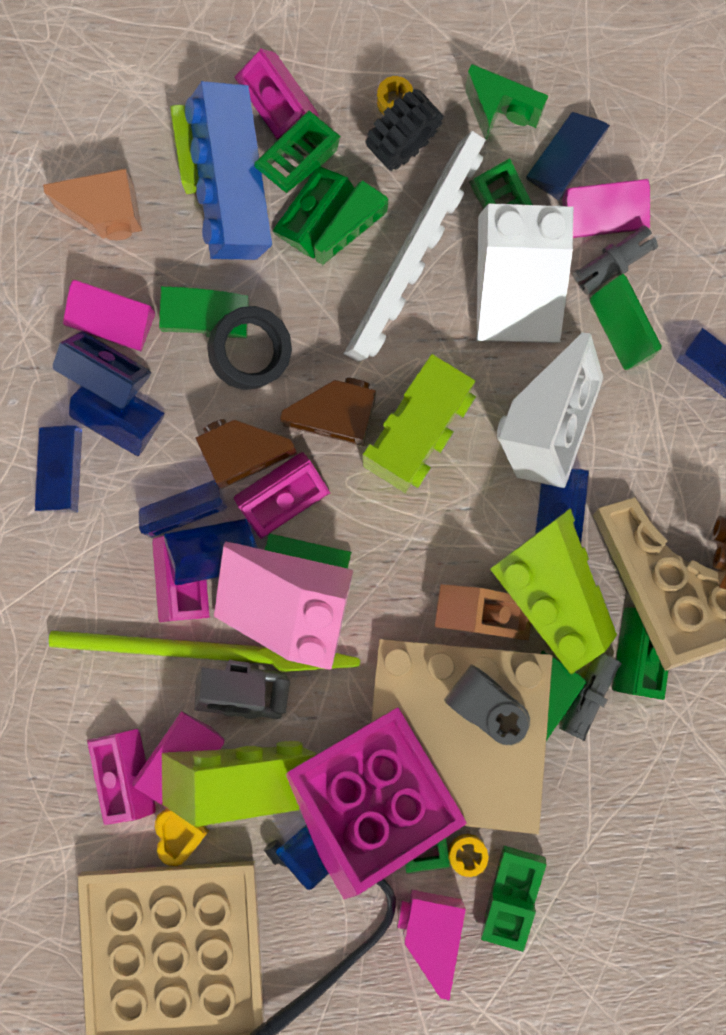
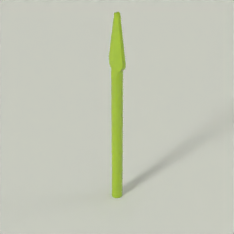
(185, 649)

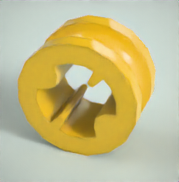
(389, 84)
(457, 863)

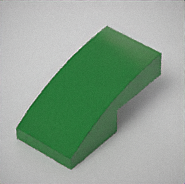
(199, 310)
(513, 898)

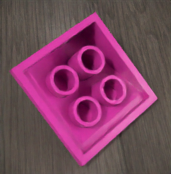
(373, 803)

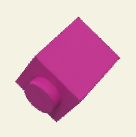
(433, 935)

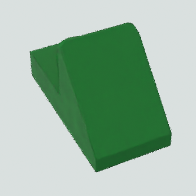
(495, 94)

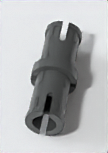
(615, 259)
(591, 696)

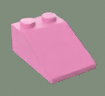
(283, 602)

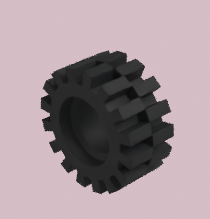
(404, 129)

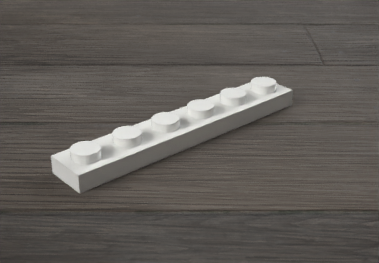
(424, 234)

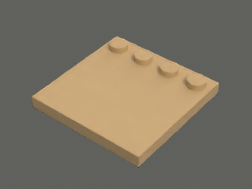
(488, 781)
(171, 950)

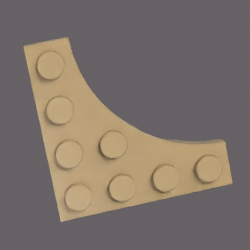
(672, 596)

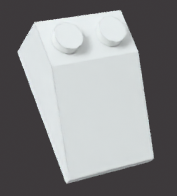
(523, 272)
(552, 415)

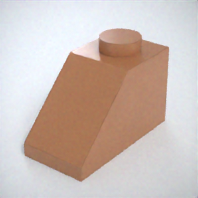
(99, 202)
(481, 612)

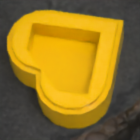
(177, 838)

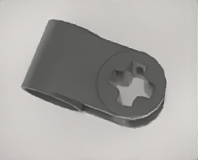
(481, 701)

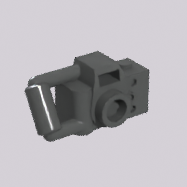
(241, 691)

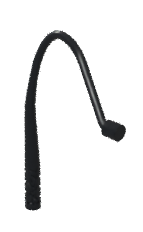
(291, 1011)

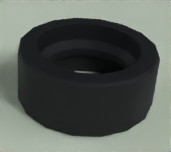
(276, 331)

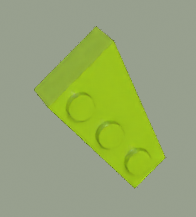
(420, 424)
(558, 593)
(231, 782)

